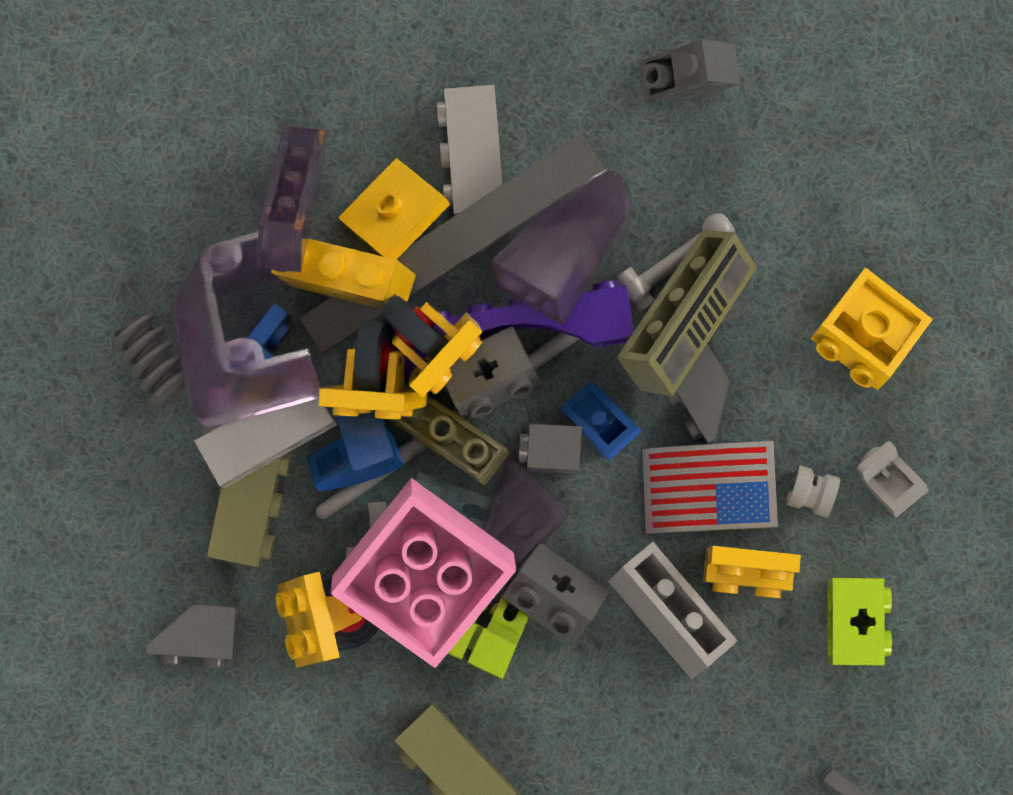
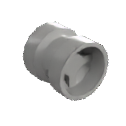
(813, 491)

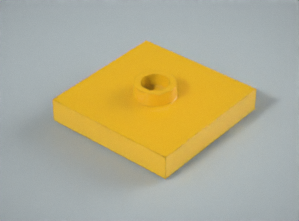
(394, 210)

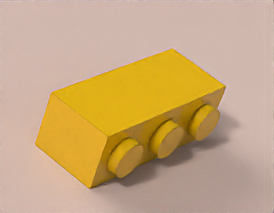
(350, 275)

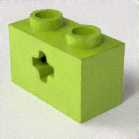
(844, 600)

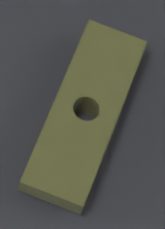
(462, 447)

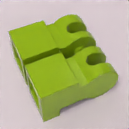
(492, 645)

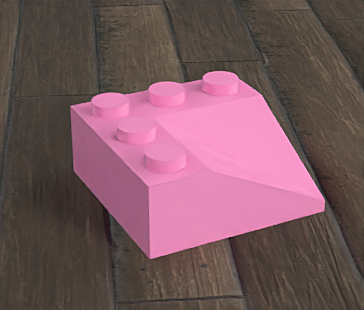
(423, 573)

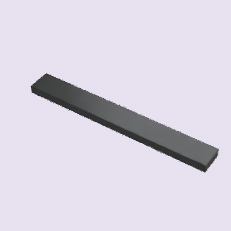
(469, 233)

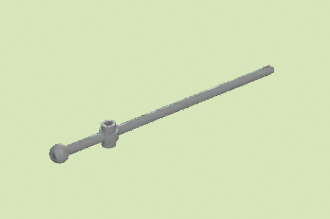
(640, 299)

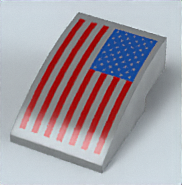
(710, 487)

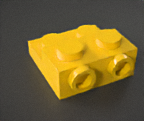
(870, 330)
(750, 568)

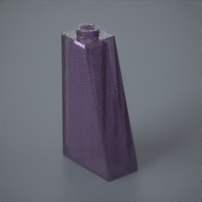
(563, 247)

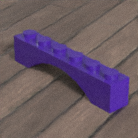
(598, 319)

